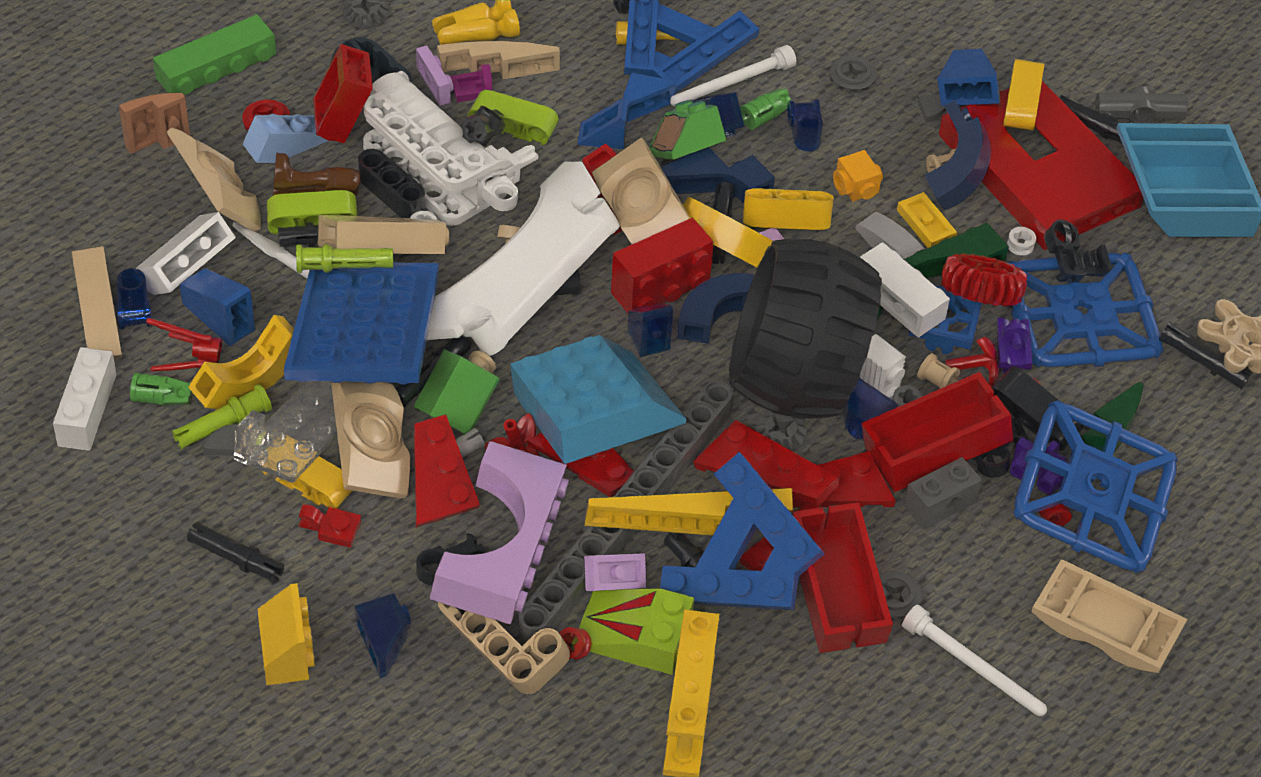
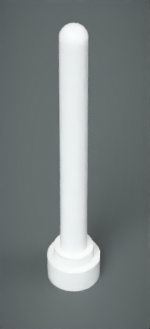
(782, 58)
(919, 622)

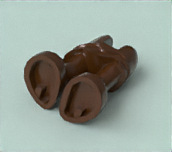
(295, 181)

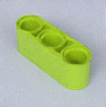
(522, 118)
(305, 207)

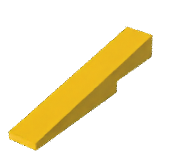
(667, 513)

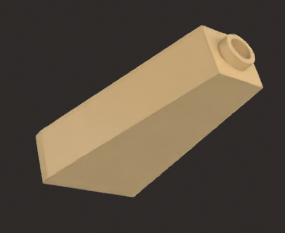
(401, 234)

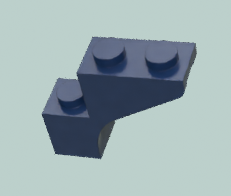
(704, 170)

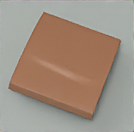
(149, 119)

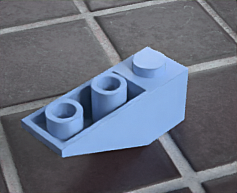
(282, 135)

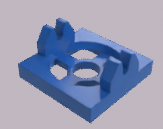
(947, 340)

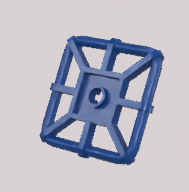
(1099, 320)
(1078, 493)

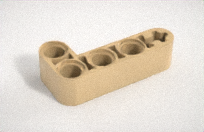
(517, 657)

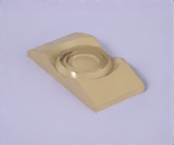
(218, 180)
(639, 192)
(371, 438)
(1108, 618)

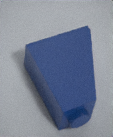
(968, 79)
(219, 304)

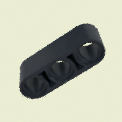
(390, 183)
(1029, 402)

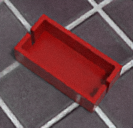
(937, 430)
(844, 584)

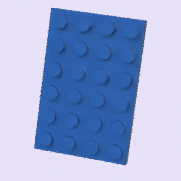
(363, 324)

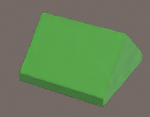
(457, 390)

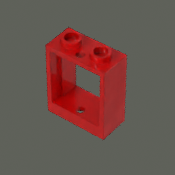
(342, 94)

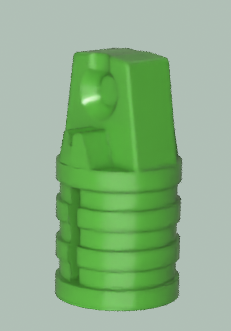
(764, 108)
(159, 390)

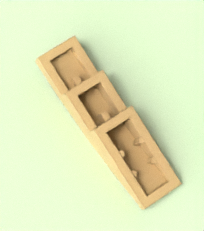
(506, 57)
(96, 300)

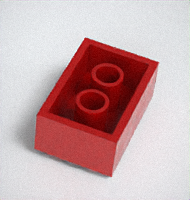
(662, 266)

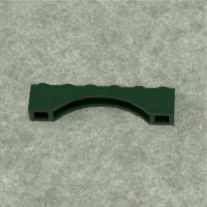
(975, 240)

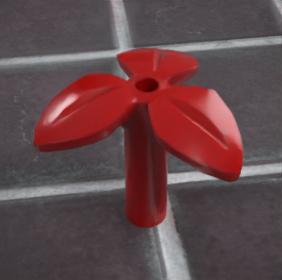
(986, 360)
(518, 434)

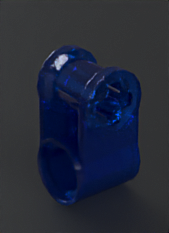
(805, 124)
(133, 298)

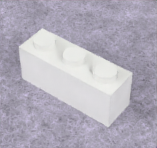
(185, 253)
(907, 292)
(84, 399)

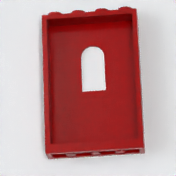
(1074, 184)

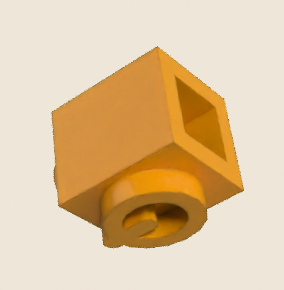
(857, 176)

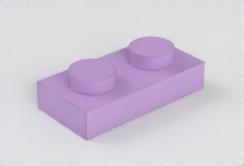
(431, 71)
(615, 572)

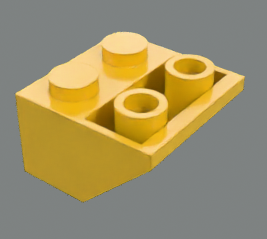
(286, 637)

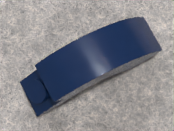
(969, 163)
(710, 302)

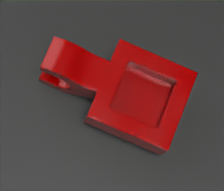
(335, 527)

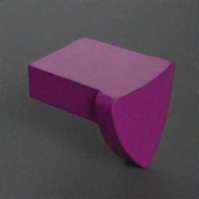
(469, 85)

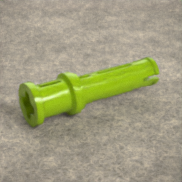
(328, 258)
(229, 414)

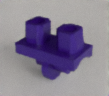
(1014, 343)
(1048, 480)

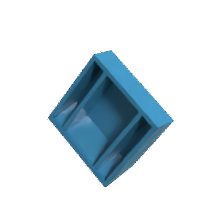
(1193, 178)
(592, 397)

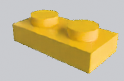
(925, 219)

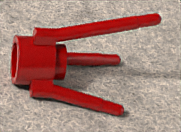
(204, 346)

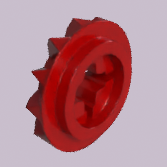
(263, 107)

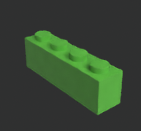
(215, 56)

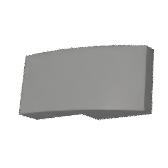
(881, 229)

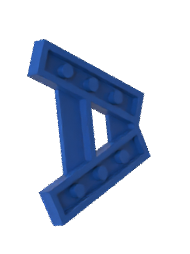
(707, 43)
(752, 507)

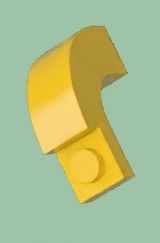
(728, 233)
(260, 365)

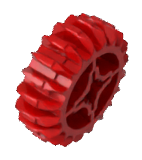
(984, 279)

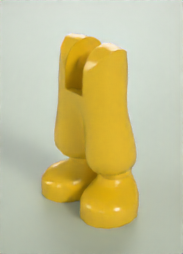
(477, 23)

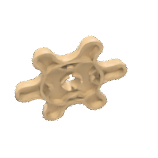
(1234, 336)

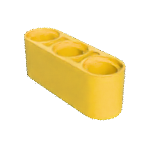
(1024, 94)
(787, 209)
(320, 484)

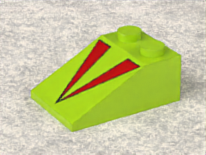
(636, 626)

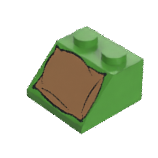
(687, 130)

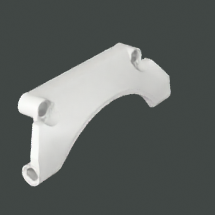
(530, 266)

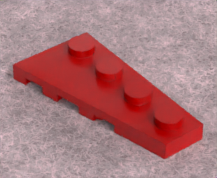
(772, 461)

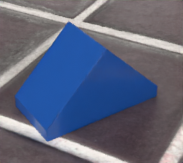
(647, 94)
(606, 126)

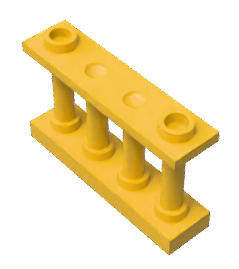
(690, 694)

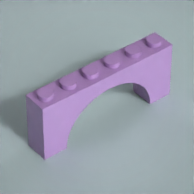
(495, 580)

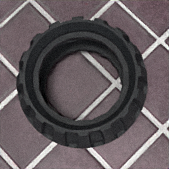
(805, 328)

